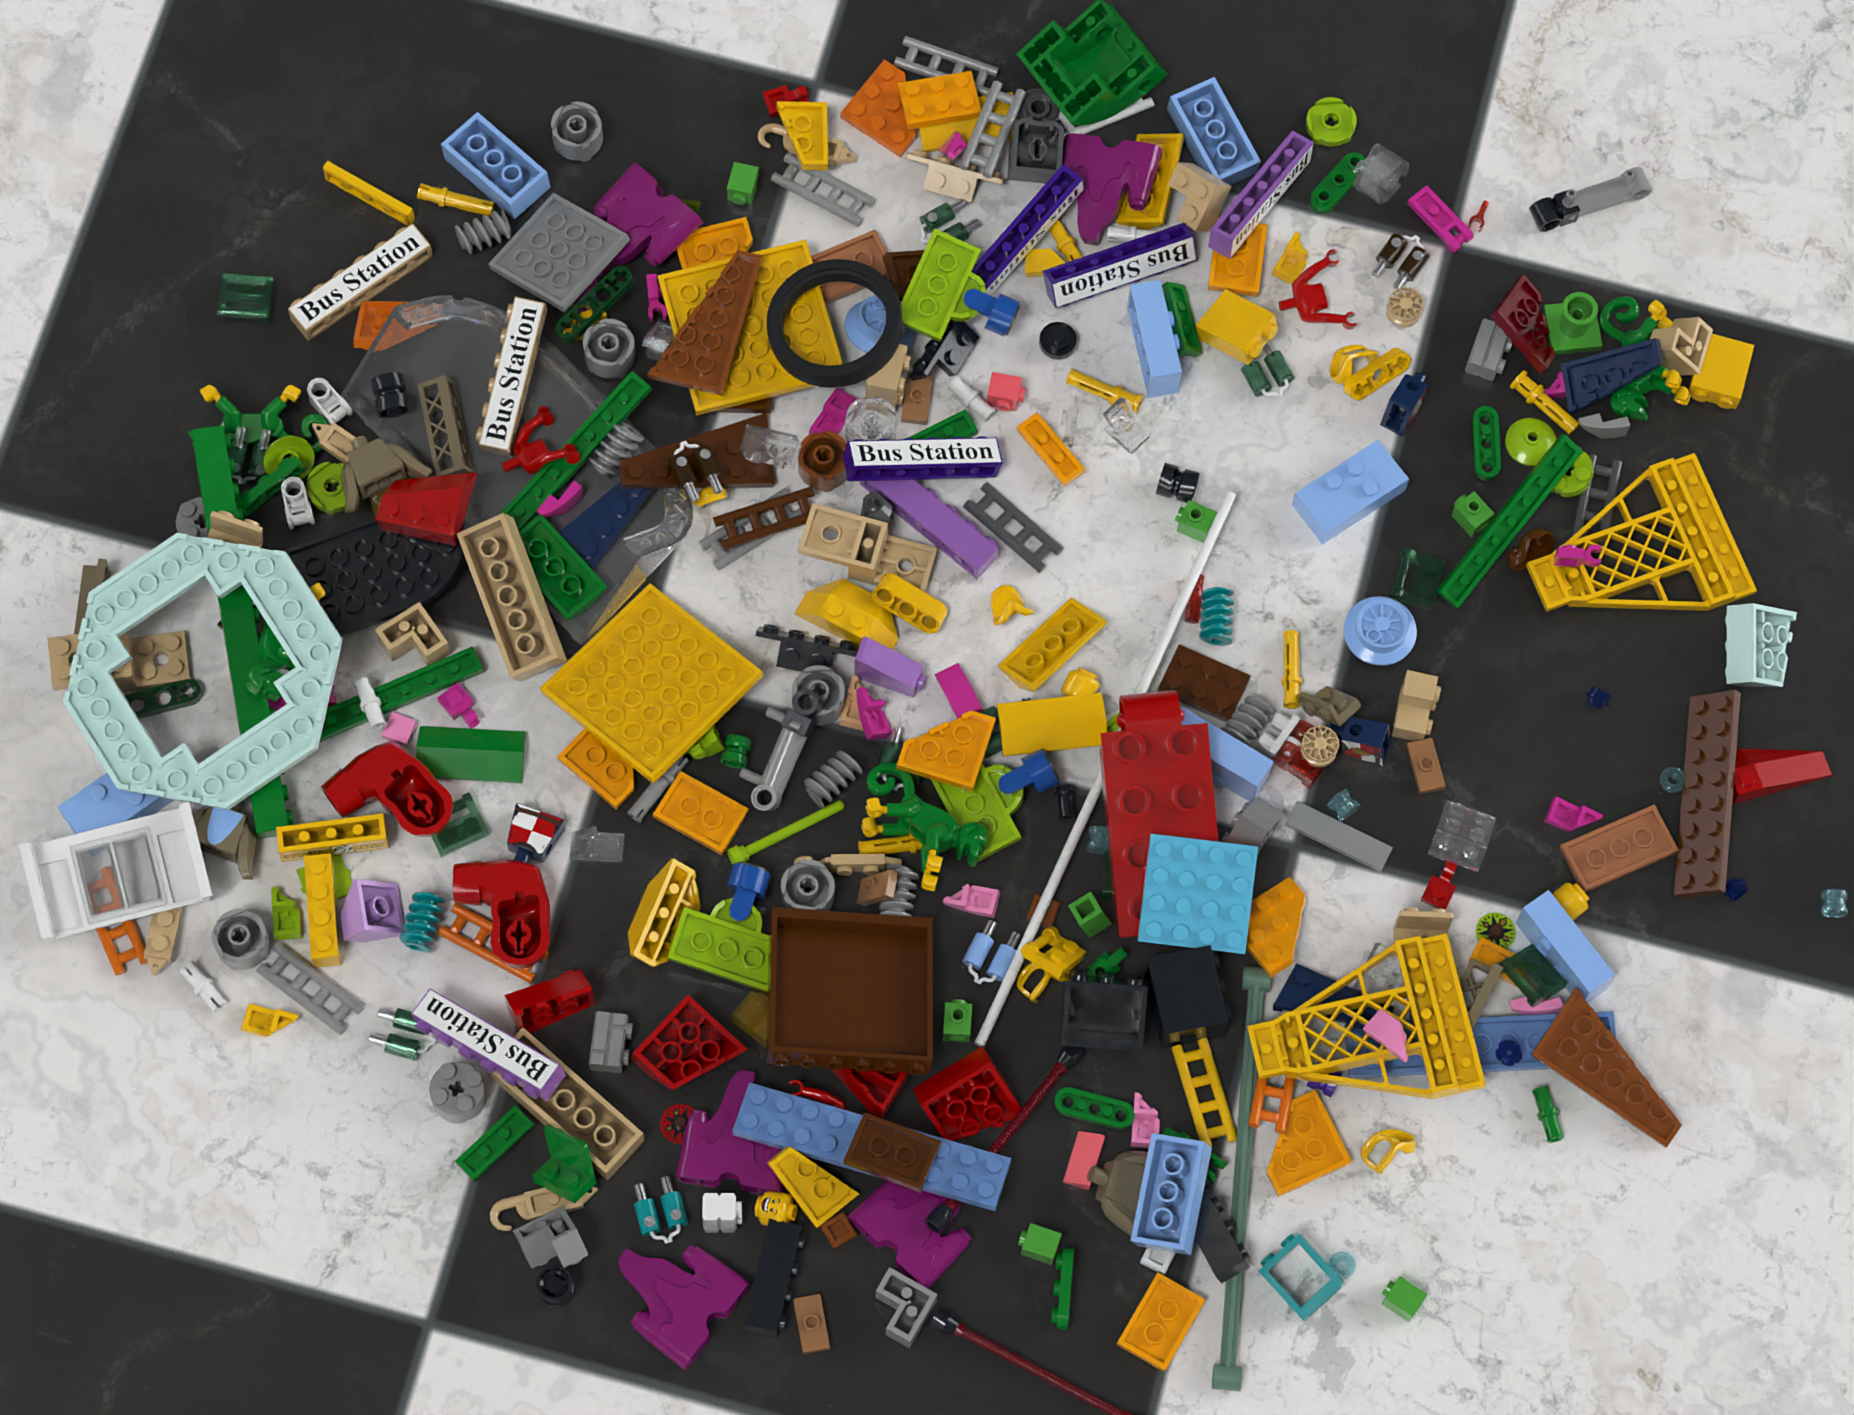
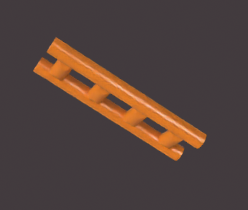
(476, 946)
(115, 959)
(1284, 1094)

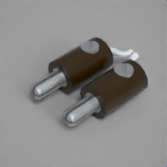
(1393, 250)
(684, 473)

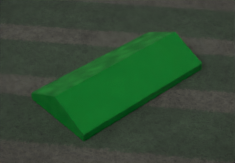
(559, 570)
(472, 753)

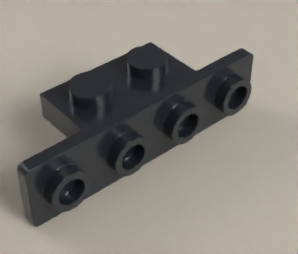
(948, 353)
(801, 651)

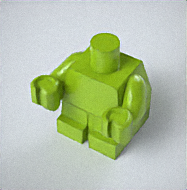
(707, 745)

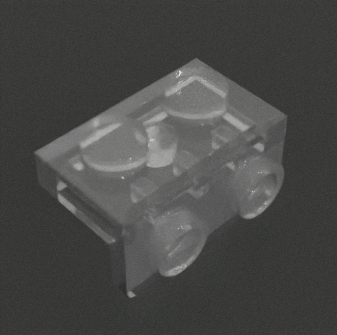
(1383, 976)

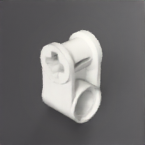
(331, 404)
(297, 507)

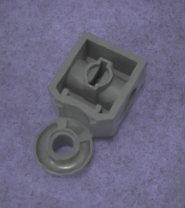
(1035, 140)

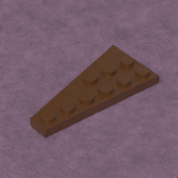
(653, 470)

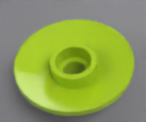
(290, 445)
(1524, 450)

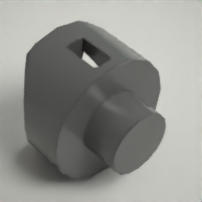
(877, 508)

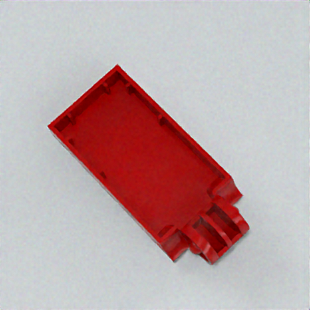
(1155, 784)

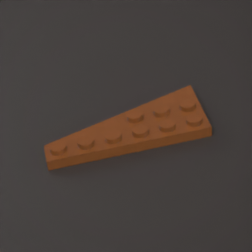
(709, 337)
(1596, 1063)

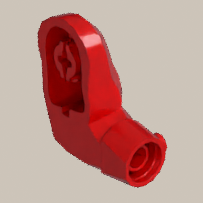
(398, 783)
(517, 906)

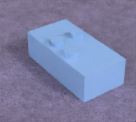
(1213, 132)
(495, 165)
(1154, 338)
(1350, 491)
(1233, 762)
(106, 805)
(1564, 946)
(1171, 1194)

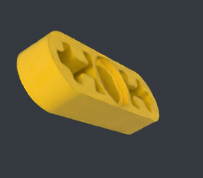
(1391, 364)

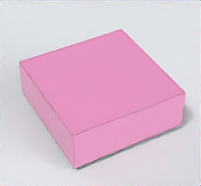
(399, 729)

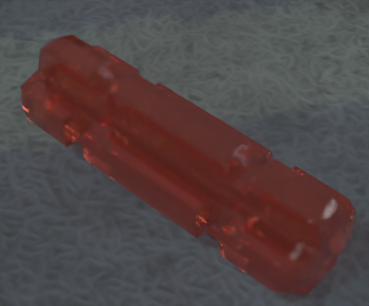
(1194, 603)

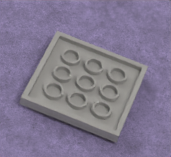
(559, 252)

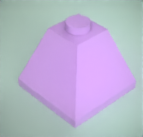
(372, 911)

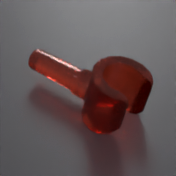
(1480, 215)

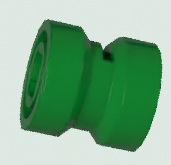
(736, 751)

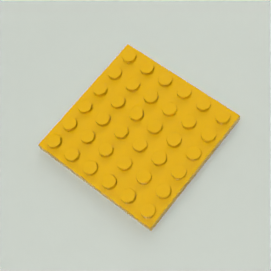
(755, 369)
(651, 682)

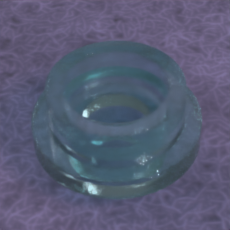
(1673, 772)
(1345, 1258)

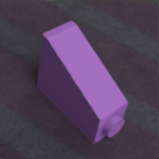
(888, 668)

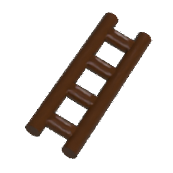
(752, 513)

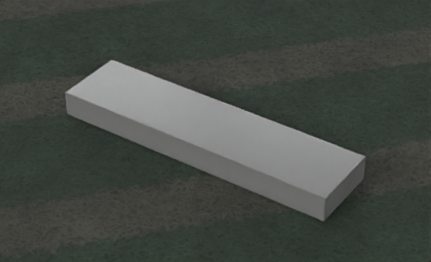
(1338, 836)

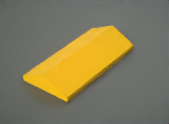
(935, 136)
(1155, 211)
(1051, 645)
(1051, 724)

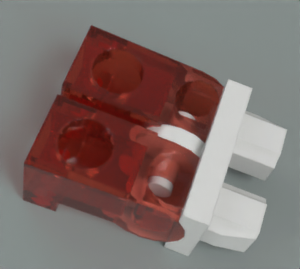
(1286, 748)

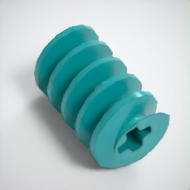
(1214, 616)
(420, 921)

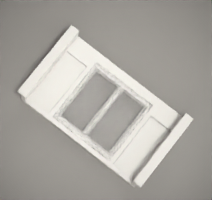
(116, 873)

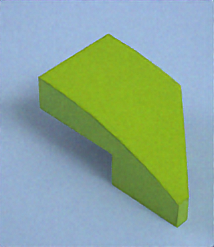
(285, 917)

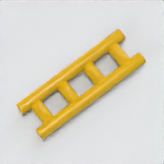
(1212, 1078)

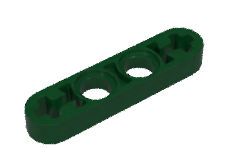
(597, 307)
(150, 695)

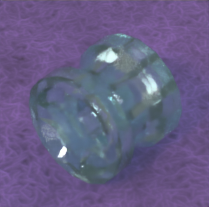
(1343, 805)
(1098, 840)
(1834, 903)

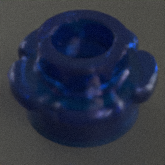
(1597, 697)
(1735, 889)
(1513, 1047)

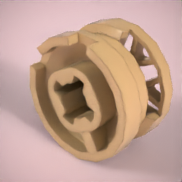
(1404, 307)
(1319, 746)

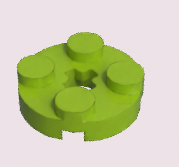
(1331, 135)
(1580, 477)
(317, 488)

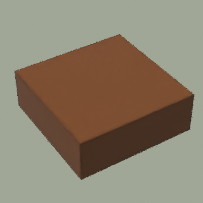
(1050, 914)
(838, 1231)

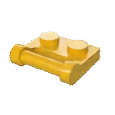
(1057, 960)

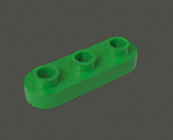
(1331, 189)
(1486, 434)
(1084, 1100)
(1062, 1288)

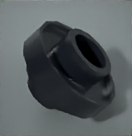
(1057, 340)

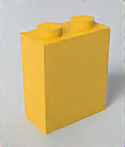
(1237, 327)
(1722, 372)

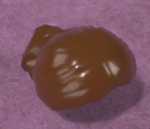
(1533, 545)

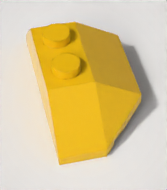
(848, 613)
(660, 912)

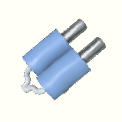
(979, 950)

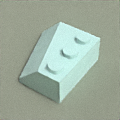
(1757, 645)

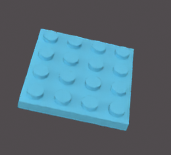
(1197, 893)

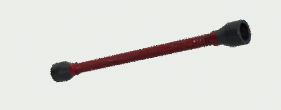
(1067, 1058)
(948, 1324)

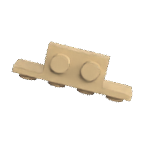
(948, 178)

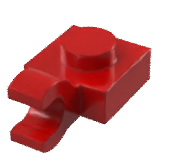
(782, 94)
(1439, 889)

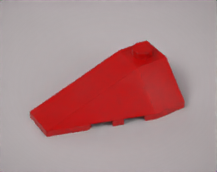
(1770, 771)

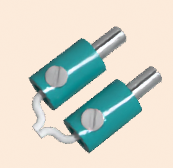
(648, 1216)

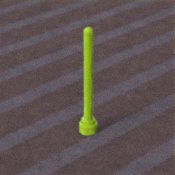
(742, 853)

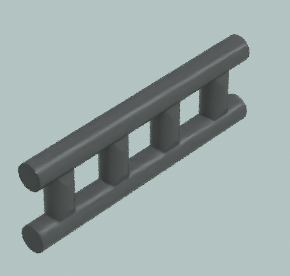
(1607, 495)
(1010, 512)

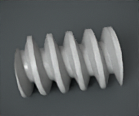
(483, 232)
(616, 449)
(1247, 719)
(831, 777)
(898, 904)

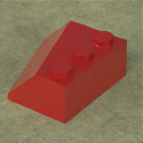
(427, 507)
(550, 1001)
(686, 1046)
(967, 1097)

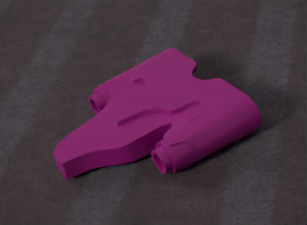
(1107, 177)
(648, 219)
(714, 1154)
(896, 1218)
(681, 1302)

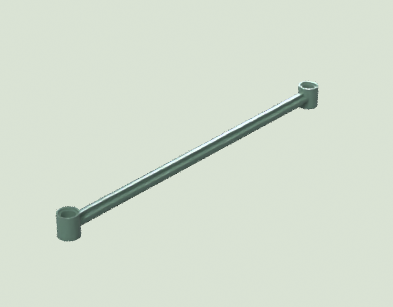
(1226, 1374)

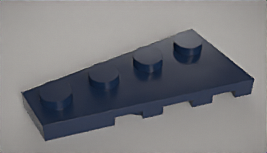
(1604, 373)
(603, 522)

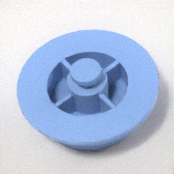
(867, 322)
(1380, 631)

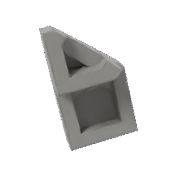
(1607, 429)

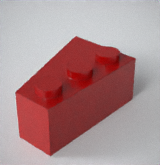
(873, 1088)

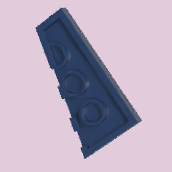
(1306, 983)

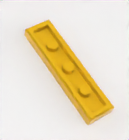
(368, 194)

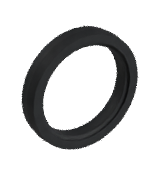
(822, 273)

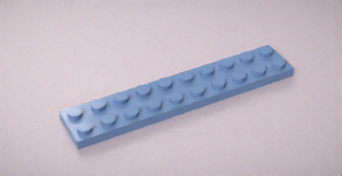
(1487, 1033)
(827, 1132)

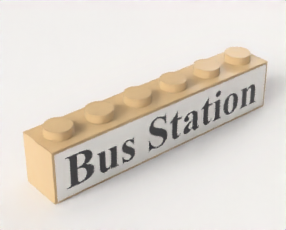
(360, 281)
(512, 376)

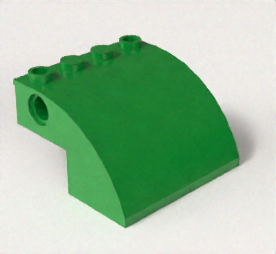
(1092, 65)

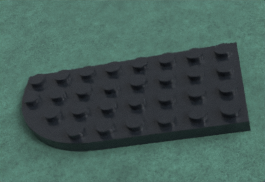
(374, 572)

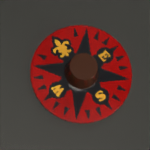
(674, 1122)

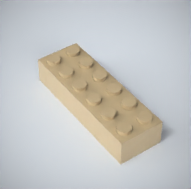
(511, 597)
(580, 1114)

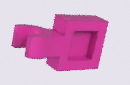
(654, 294)
(1572, 556)
(459, 703)

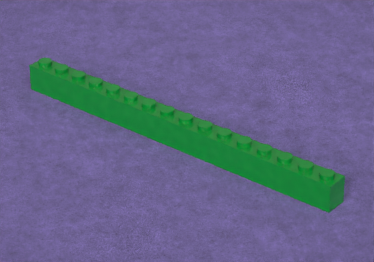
(238, 621)

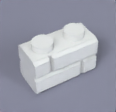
(721, 1212)

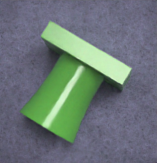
(1573, 324)

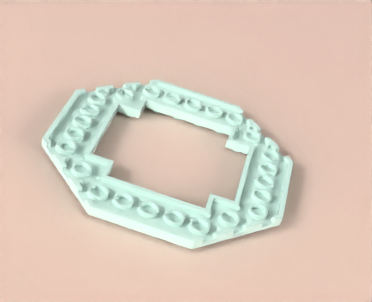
(258, 753)

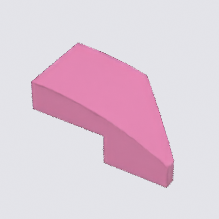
(975, 900)
(1547, 1007)
(1389, 1033)
(1144, 1123)

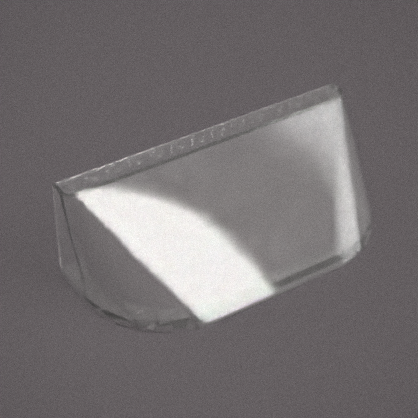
(461, 341)

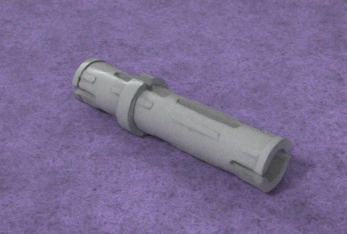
(655, 790)

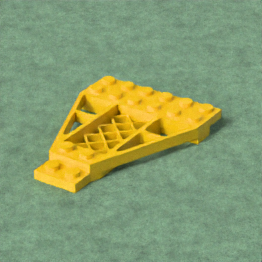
(1699, 534)
(1436, 1013)

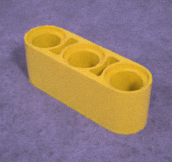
(909, 603)

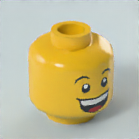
(775, 1206)

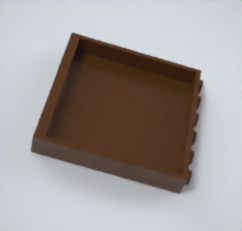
(850, 991)

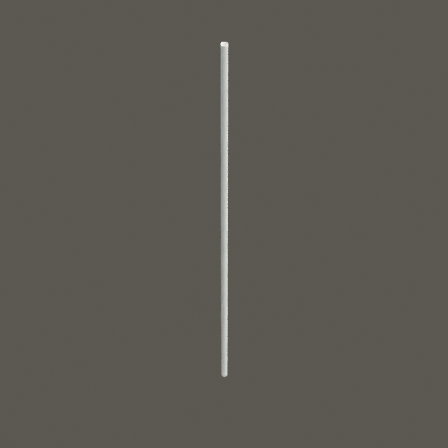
(1097, 787)

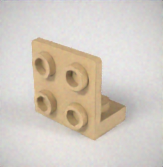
(232, 530)
(1413, 923)

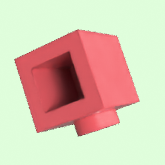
(1005, 391)

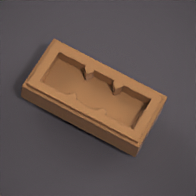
(917, 400)
(1425, 766)
(877, 887)
(811, 1324)

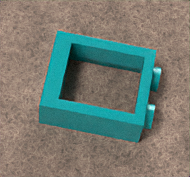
(1321, 1296)

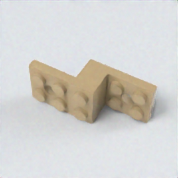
(864, 547)
(136, 674)

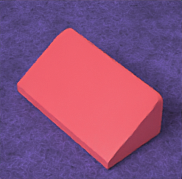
(1083, 1157)

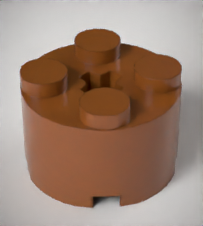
(812, 465)

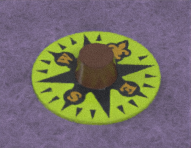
(1496, 929)

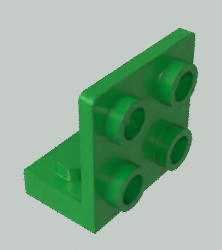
(569, 1167)

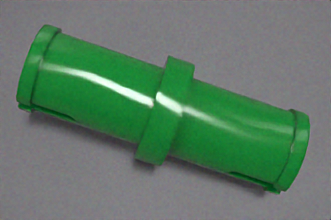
(1548, 1114)

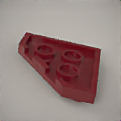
(1523, 323)

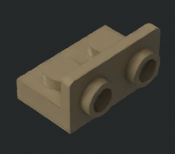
(1330, 705)

